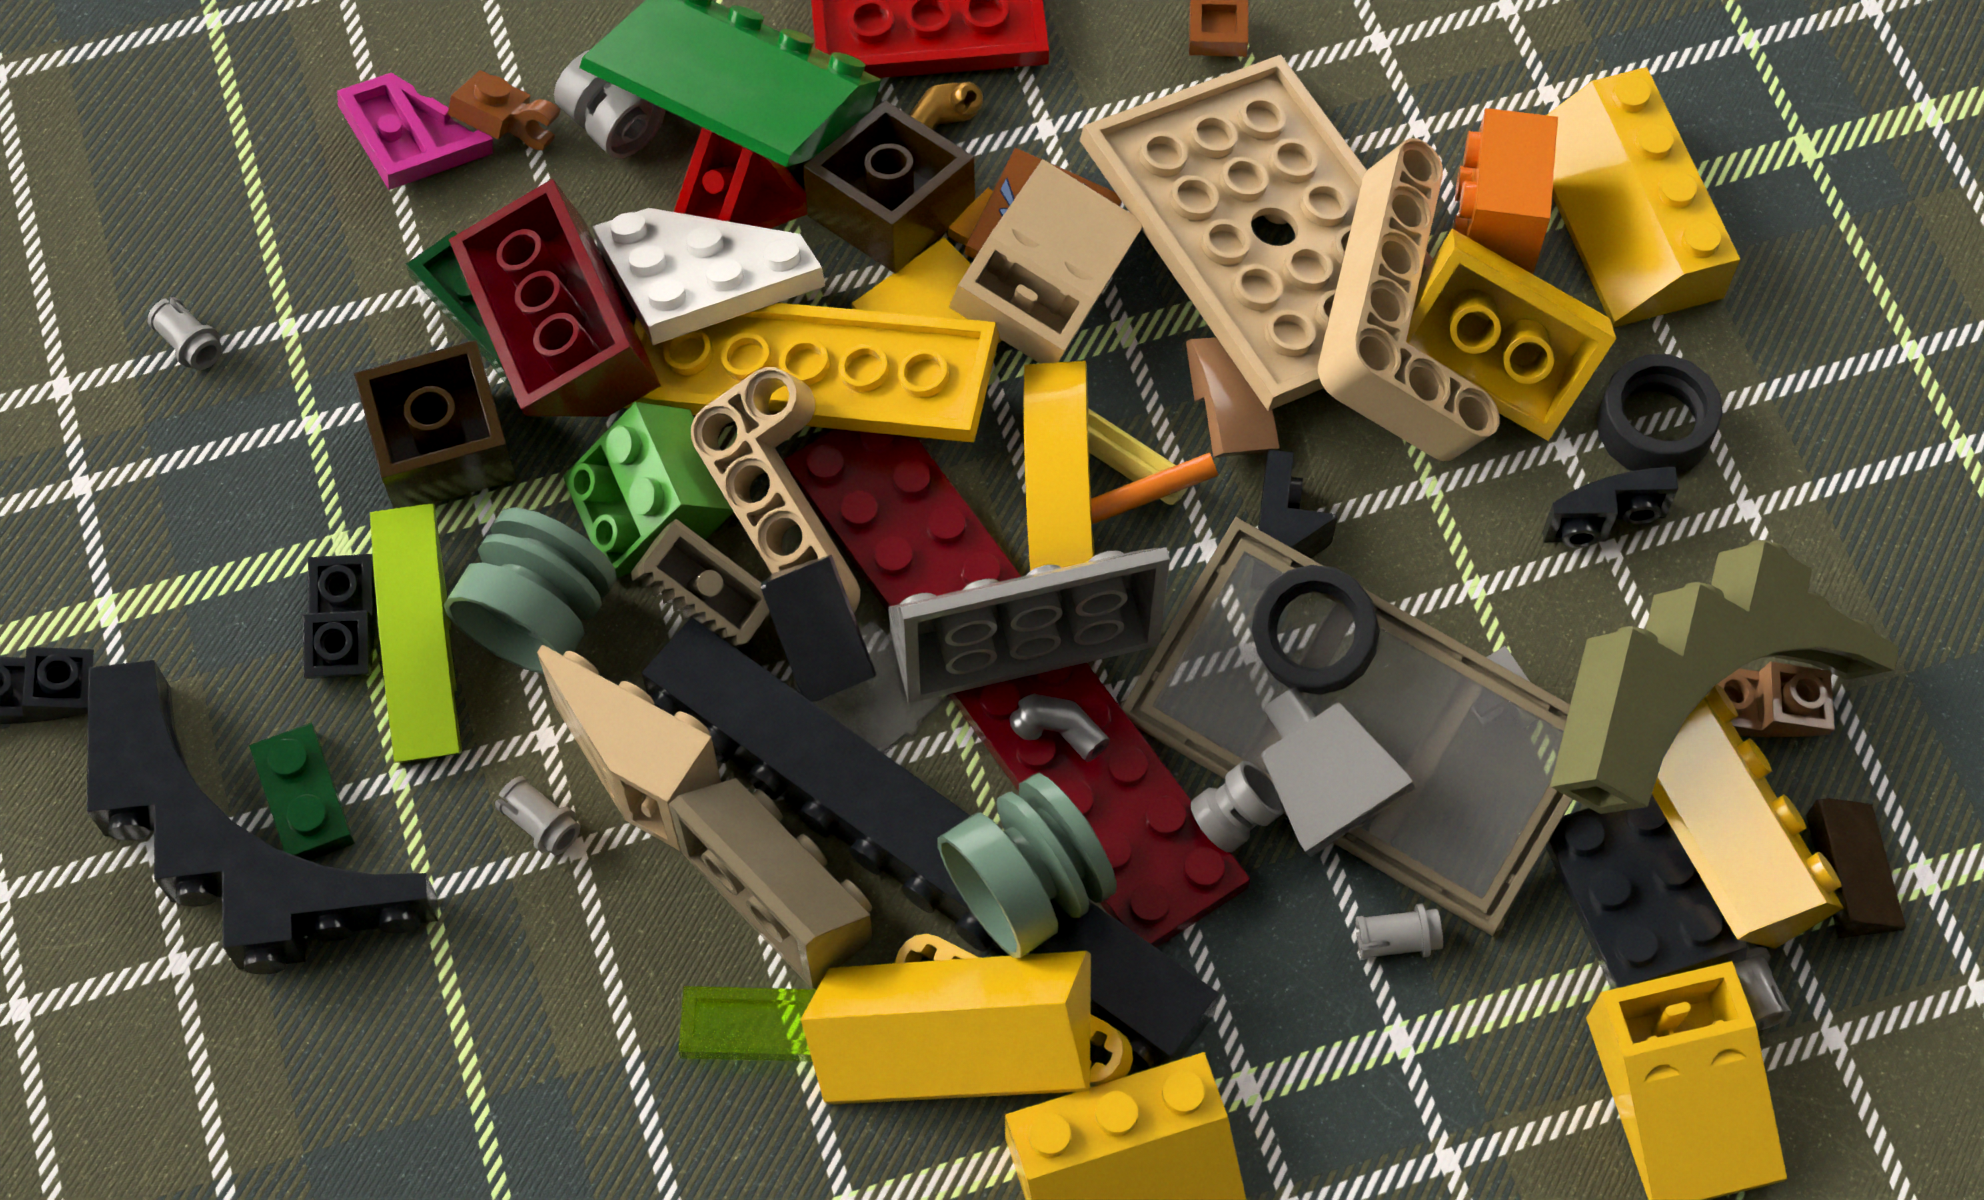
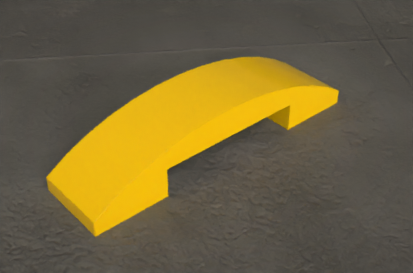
(1057, 464)

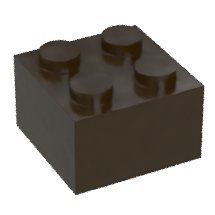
(889, 186)
(434, 426)

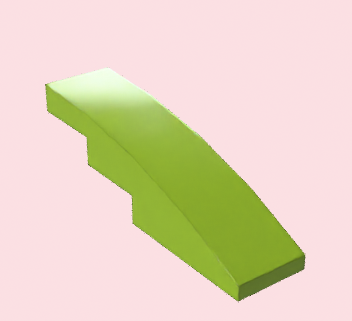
(414, 633)

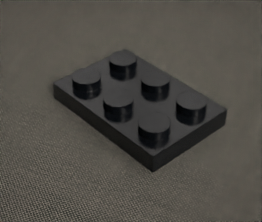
(1639, 896)

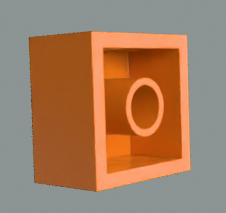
(1508, 184)

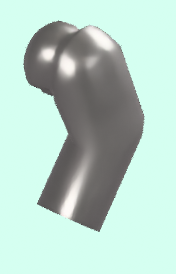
(1062, 716)

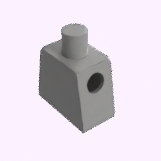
(1328, 771)

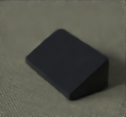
(817, 628)

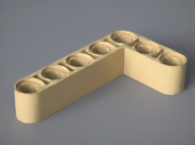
(1365, 339)

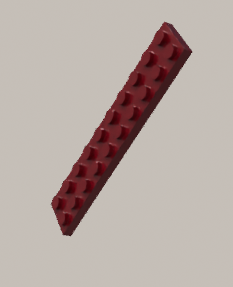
(918, 536)

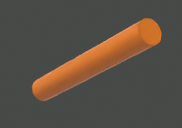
(1153, 487)

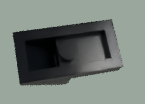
(1280, 512)

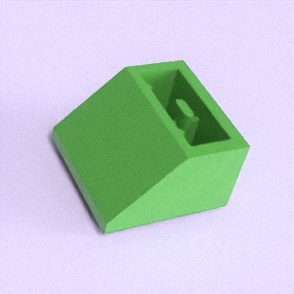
(642, 480)

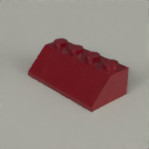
(553, 309)

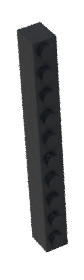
(895, 827)

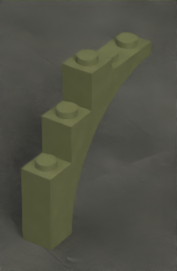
(1646, 682)

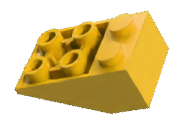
(1689, 1084)

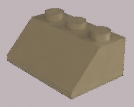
(772, 877)

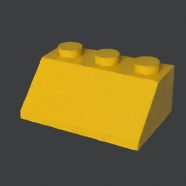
(1507, 332)
(1130, 1140)

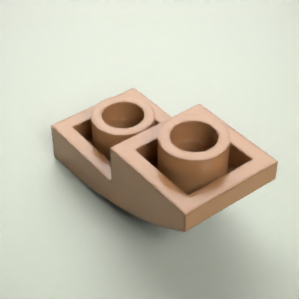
(1234, 412)
(1781, 701)

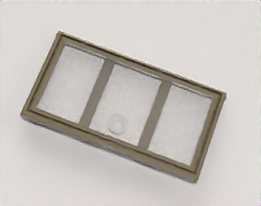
(1451, 718)

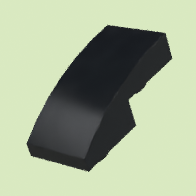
(1590, 511)
(339, 617)
(44, 685)

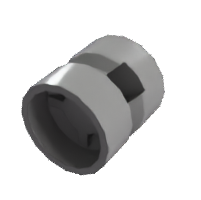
(610, 114)

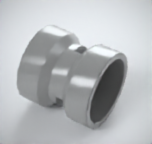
(1237, 806)

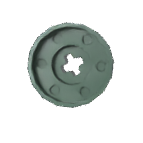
(530, 588)
(1038, 858)

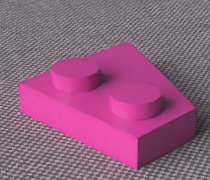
(407, 132)

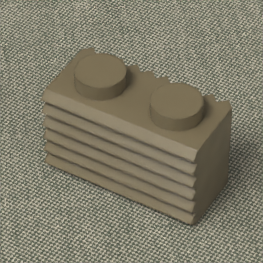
(702, 584)

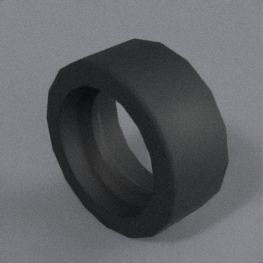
(1670, 376)
(1305, 581)

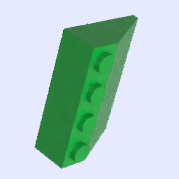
(736, 76)

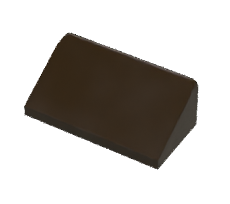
(1854, 847)

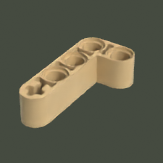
(756, 454)

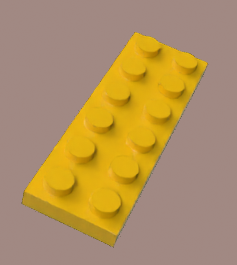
(862, 367)

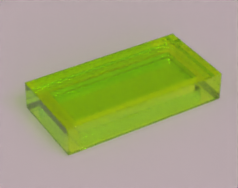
(744, 1023)

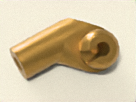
(948, 104)

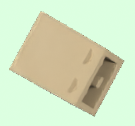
(1046, 263)
(630, 743)

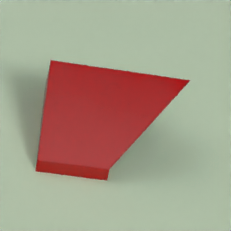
(738, 185)

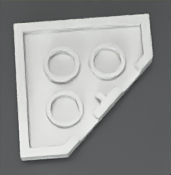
(701, 270)

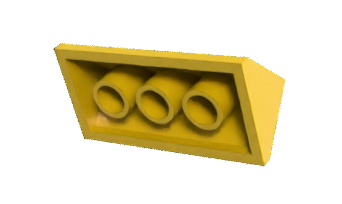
(952, 1028)

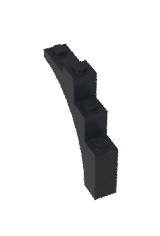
(267, 895)

